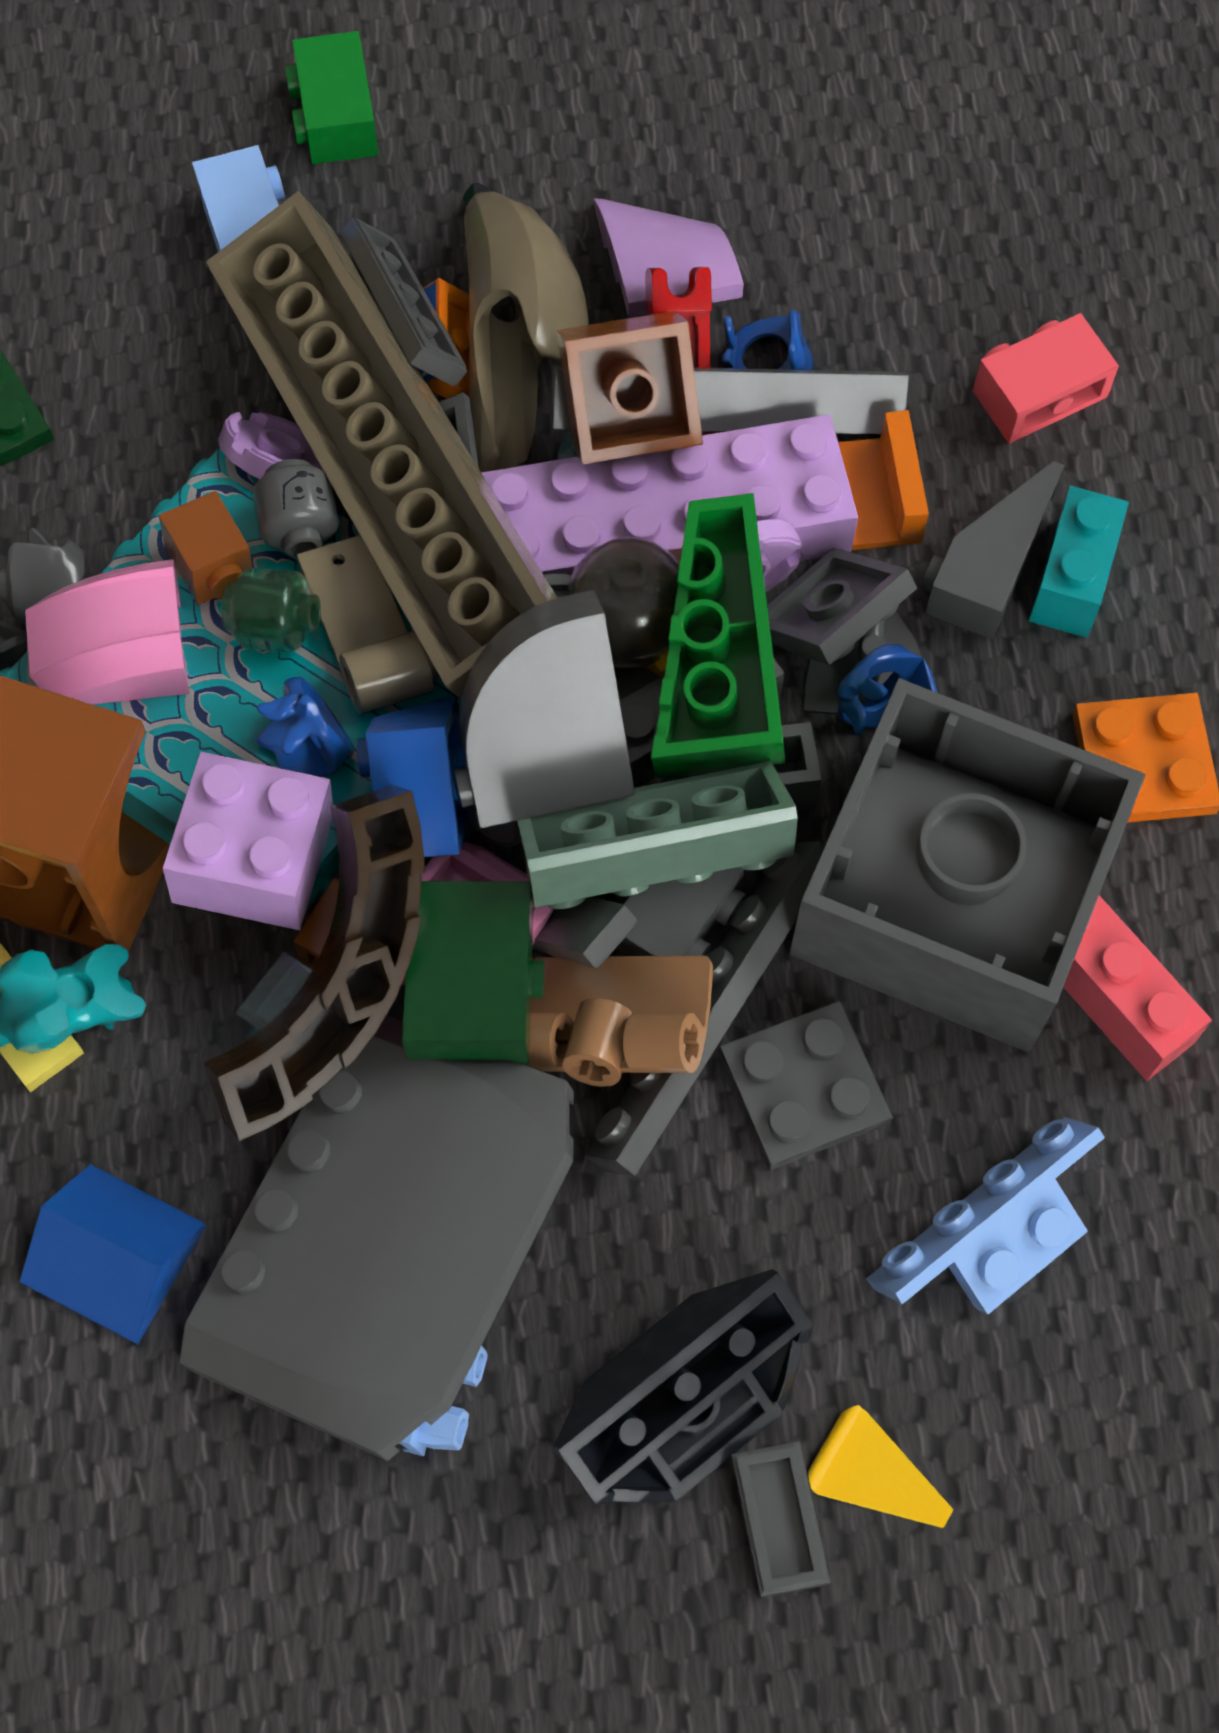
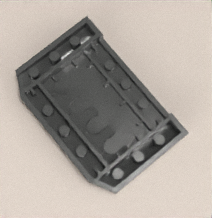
(384, 1241)

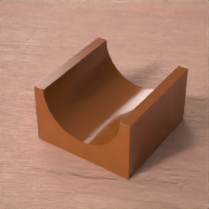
(65, 845)

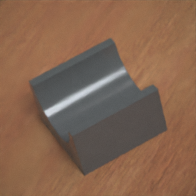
(965, 865)

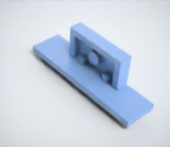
(999, 1230)

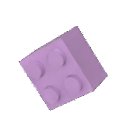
(249, 840)

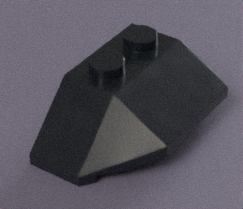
(686, 1392)

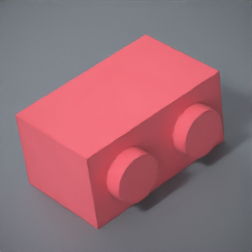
(1044, 377)

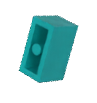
(1079, 561)

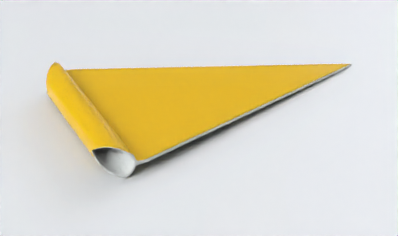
(870, 1471)

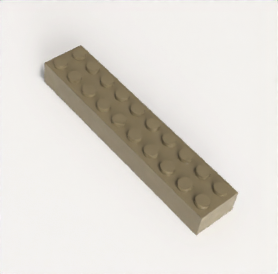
(380, 437)

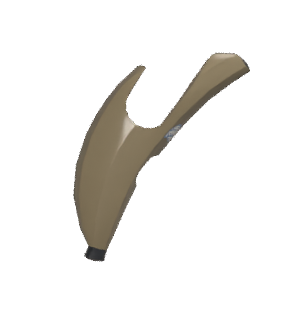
(520, 258)

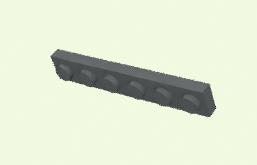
(757, 931)

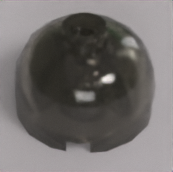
(637, 593)

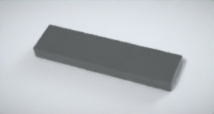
(403, 302)

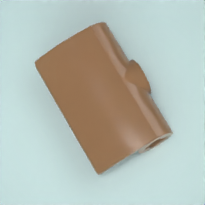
(621, 1017)

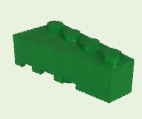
(720, 664)

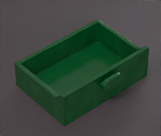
(472, 972)

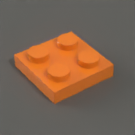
(1165, 742)

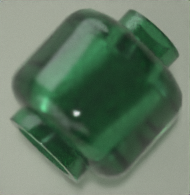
(270, 609)

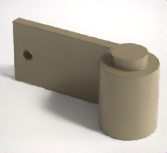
(365, 627)

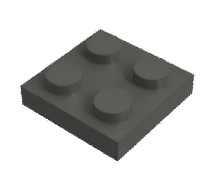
(836, 604)
(805, 1085)

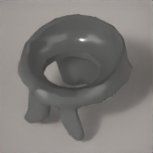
(38, 571)

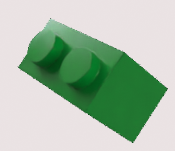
(334, 98)

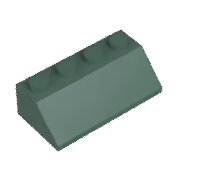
(660, 835)

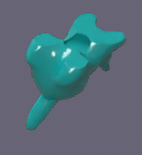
(49, 1004)

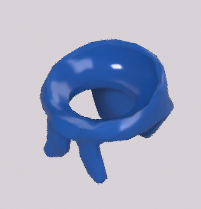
(782, 327)
(882, 659)
(304, 731)

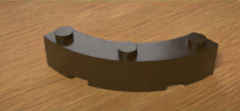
(351, 980)

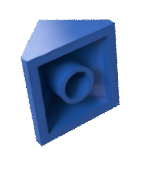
(109, 1251)

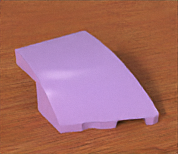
(650, 238)

